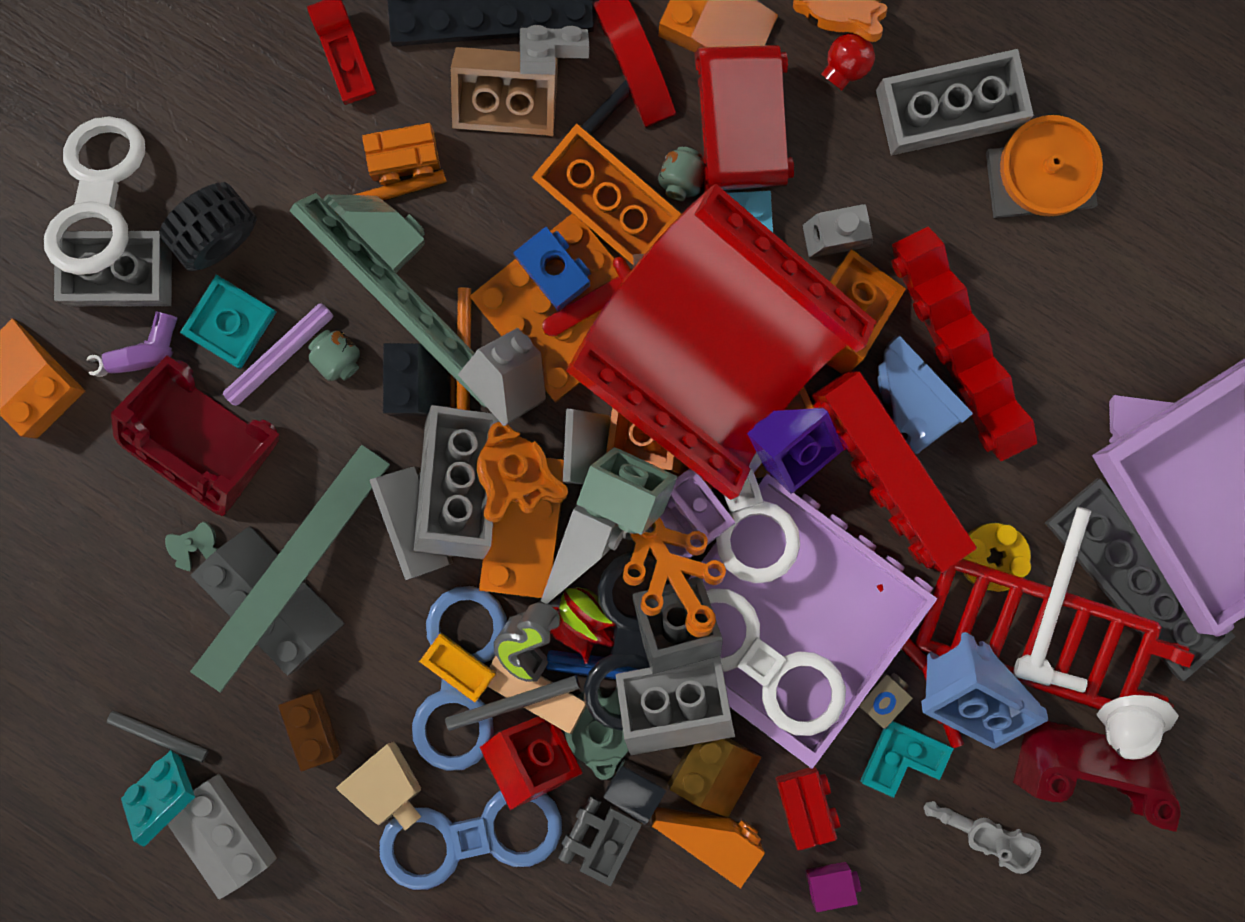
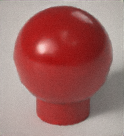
(849, 60)

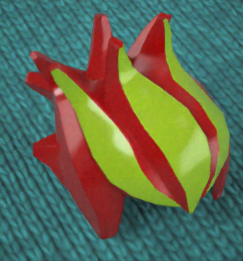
(582, 622)

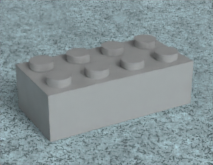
(954, 102)
(450, 491)

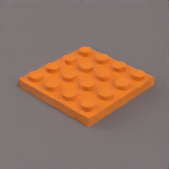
(515, 301)

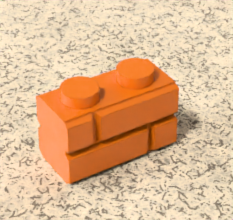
(401, 153)

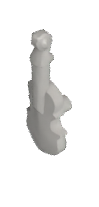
(1014, 849)

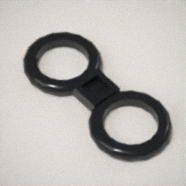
(627, 640)

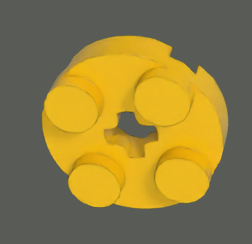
(1005, 539)

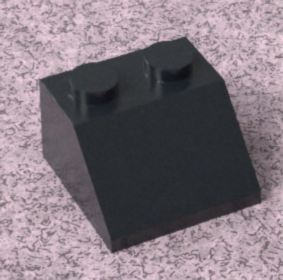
(414, 381)

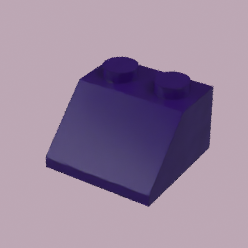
(795, 444)

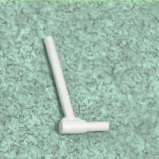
(1035, 666)

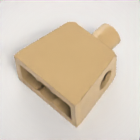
(384, 787)

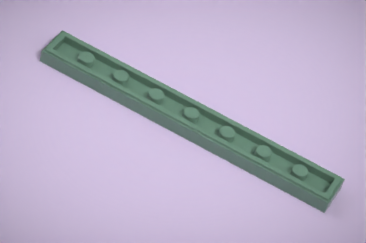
(384, 285)
(289, 570)

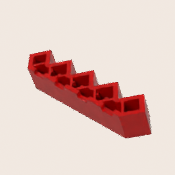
(963, 344)

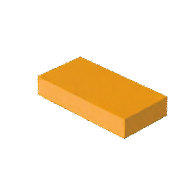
(457, 667)

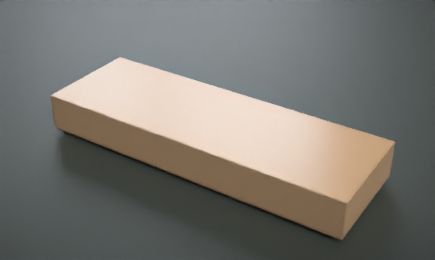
(561, 710)

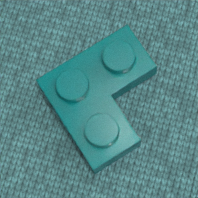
(902, 748)

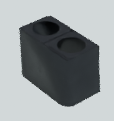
(635, 790)

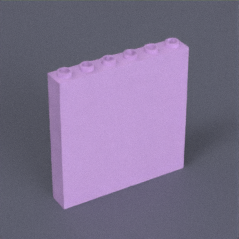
(1186, 496)
(820, 607)

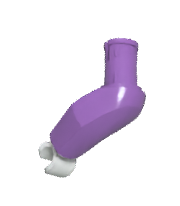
(140, 355)

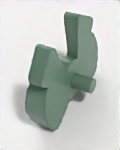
(179, 545)

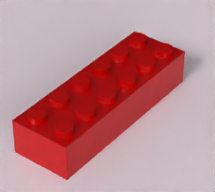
(894, 473)

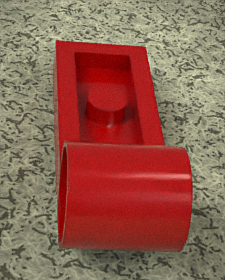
(342, 50)

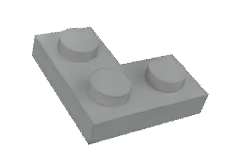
(542, 45)

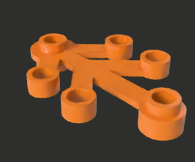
(672, 567)

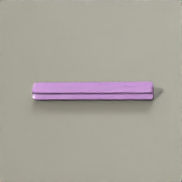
(278, 354)

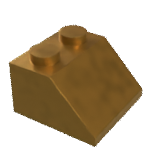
(714, 774)

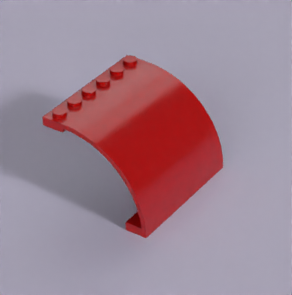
(715, 337)

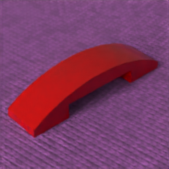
(636, 60)

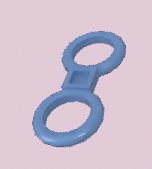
(448, 693)
(467, 840)

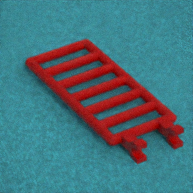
(1085, 608)

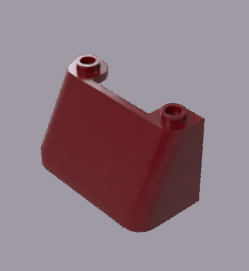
(191, 436)
(1059, 754)

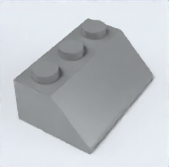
(398, 503)
(674, 706)
(221, 838)

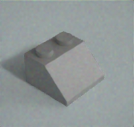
(507, 376)

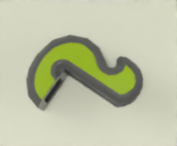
(520, 641)

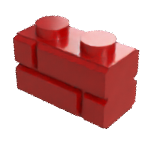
(807, 808)

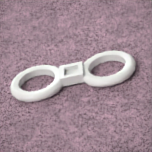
(95, 195)
(750, 504)
(769, 666)

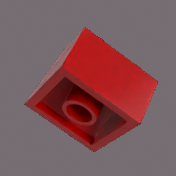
(530, 760)

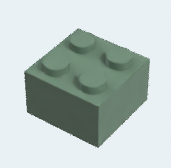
(626, 491)

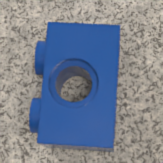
(557, 288)

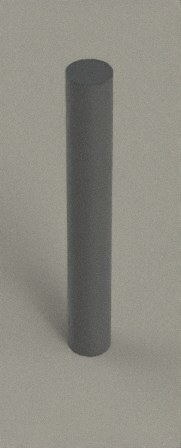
(157, 736)

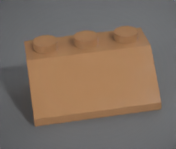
(495, 97)

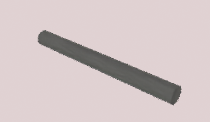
(512, 703)

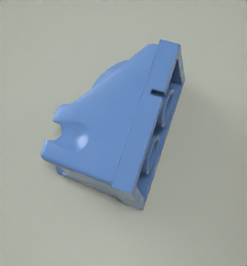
(917, 396)
(979, 694)

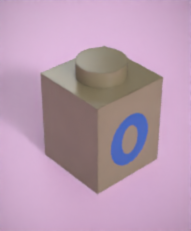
(886, 699)

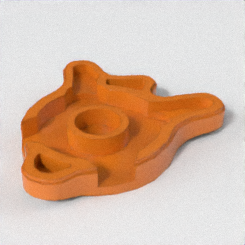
(850, 16)
(515, 472)

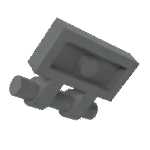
(609, 846)

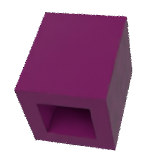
(833, 886)

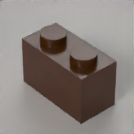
(310, 730)

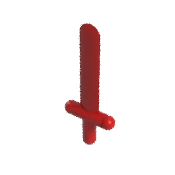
(587, 304)

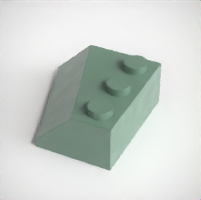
(380, 227)

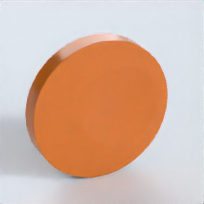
(1051, 165)

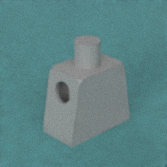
(838, 230)

